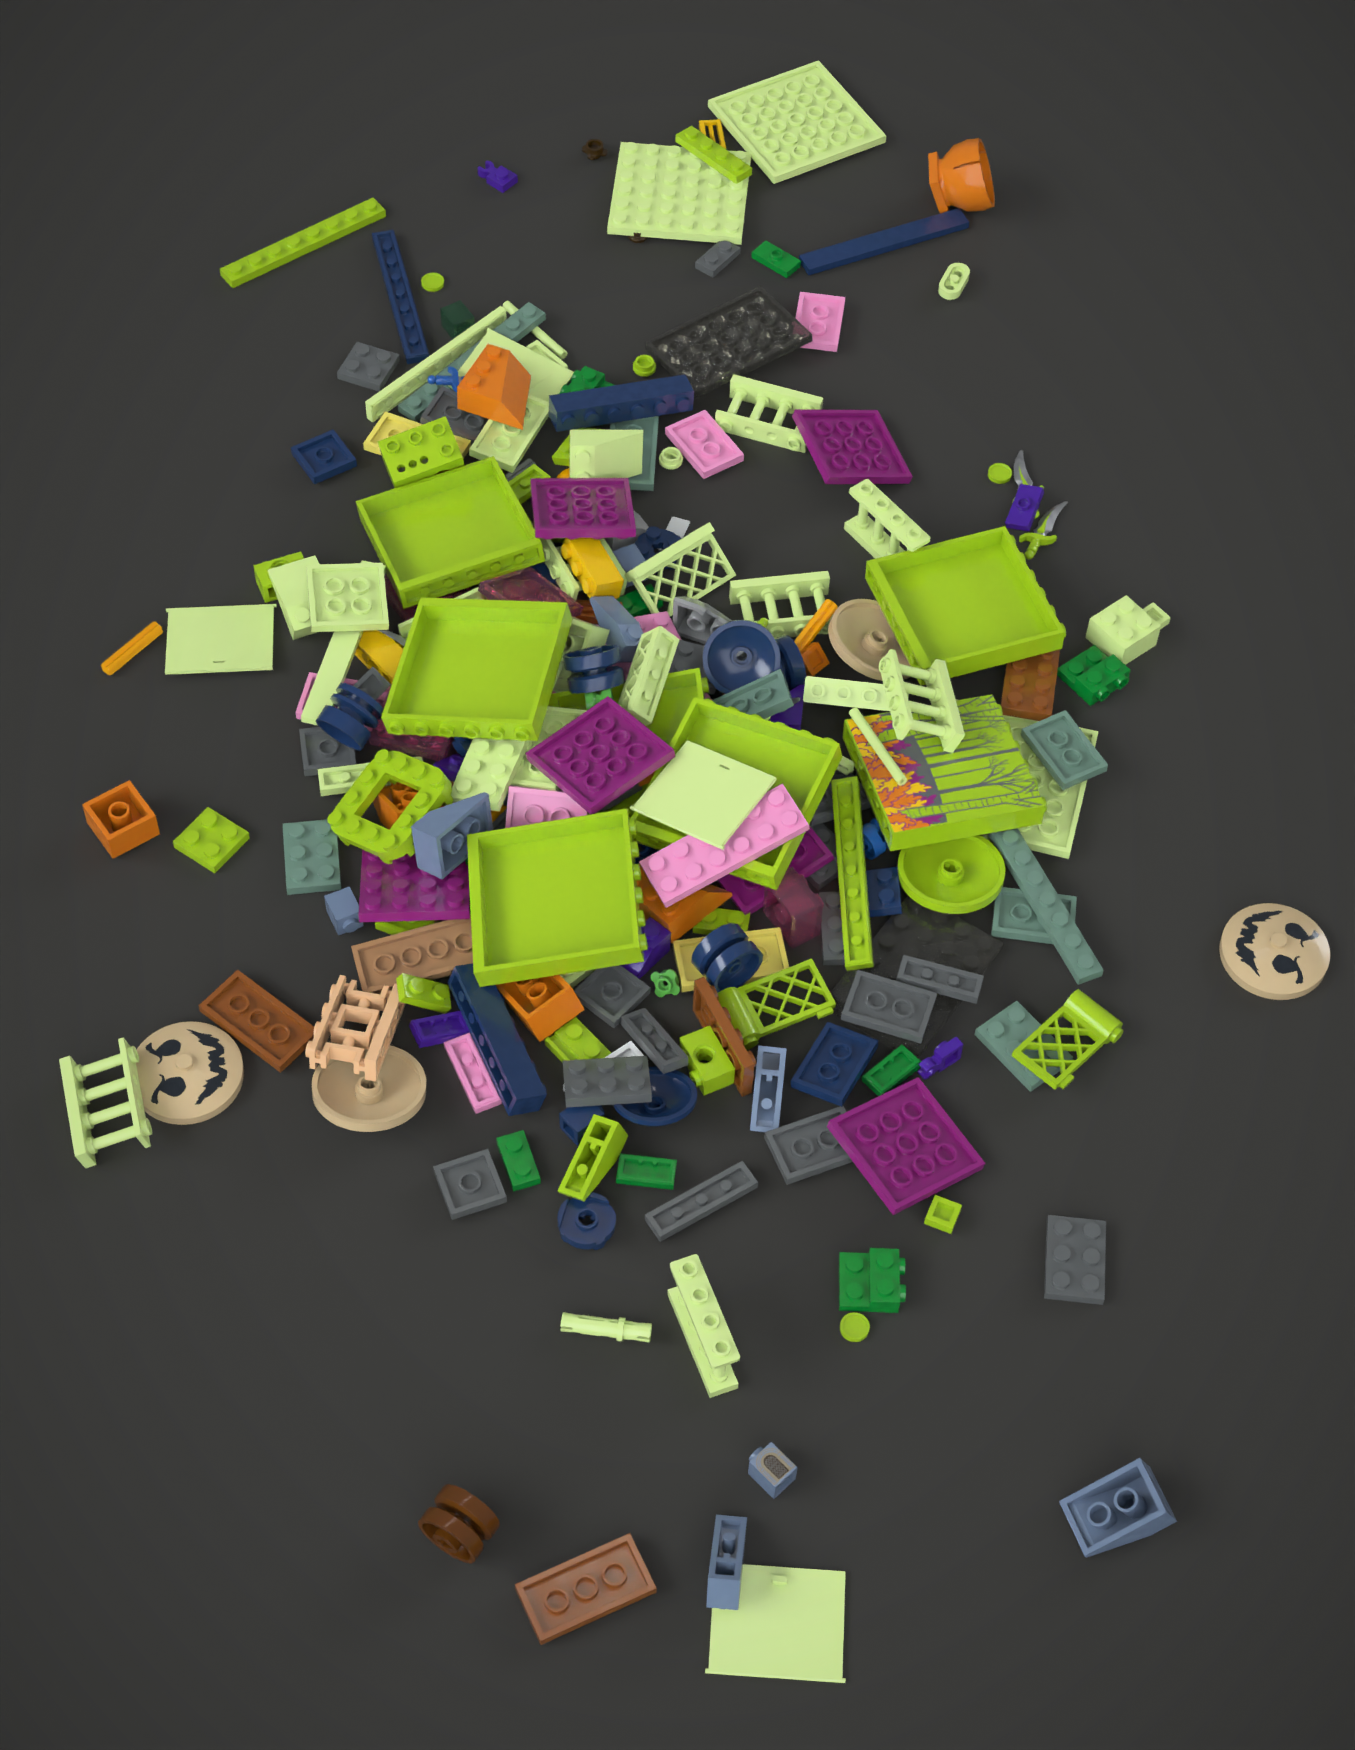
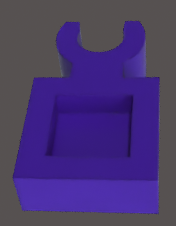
(499, 177)
(944, 1055)

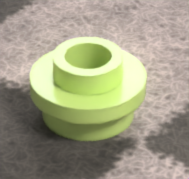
(671, 458)

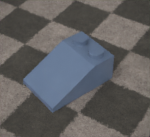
(443, 832)
(1118, 1509)

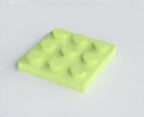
(347, 597)

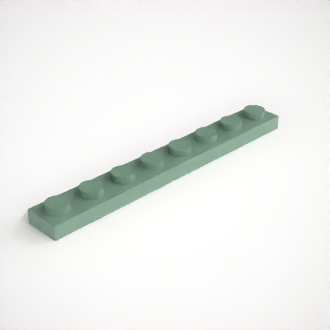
(514, 328)
(1047, 905)

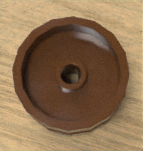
(459, 1523)

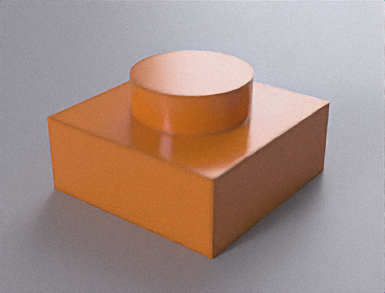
(814, 659)

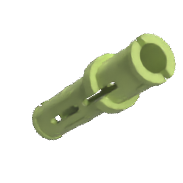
(606, 1327)

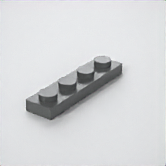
(701, 1201)

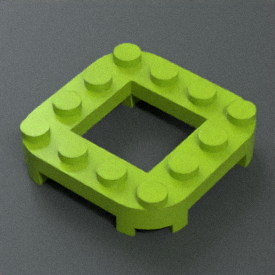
(392, 767)

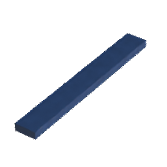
(883, 241)
(400, 296)

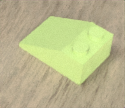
(605, 453)
(292, 593)
(580, 636)

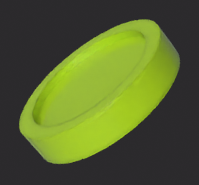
(432, 282)
(999, 473)
(854, 1327)

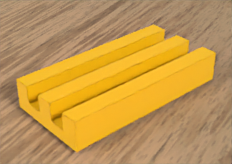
(709, 123)

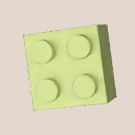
(1123, 630)

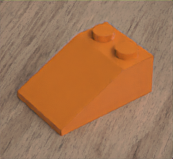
(542, 1003)

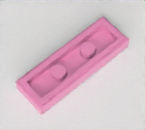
(472, 1073)

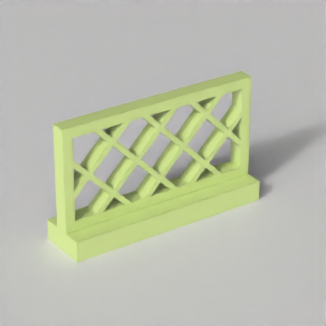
(675, 552)

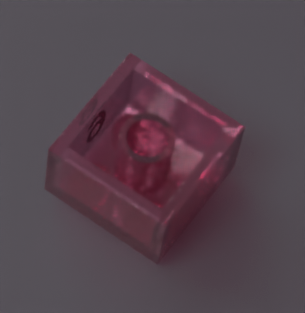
(794, 909)

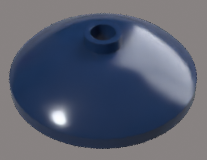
(721, 650)
(672, 1100)

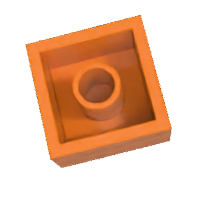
(121, 819)

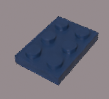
(834, 1064)

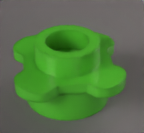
(670, 977)

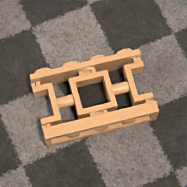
(359, 1008)

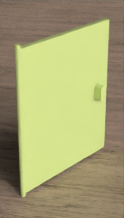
(536, 365)
(220, 639)
(702, 796)
(783, 1627)

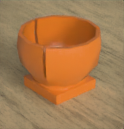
(962, 177)

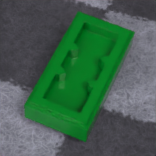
(776, 259)
(891, 1071)
(646, 1171)

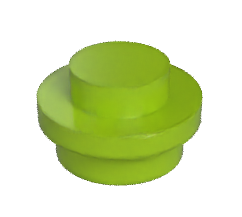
(644, 365)

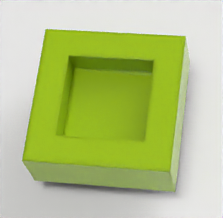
(943, 1214)

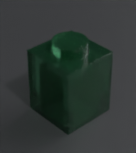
(456, 318)

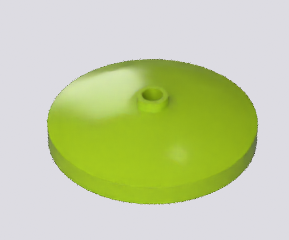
(952, 874)

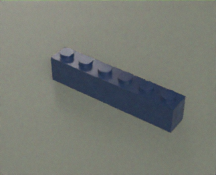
(621, 403)
(498, 1042)

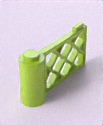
(747, 1020)
(1087, 1020)

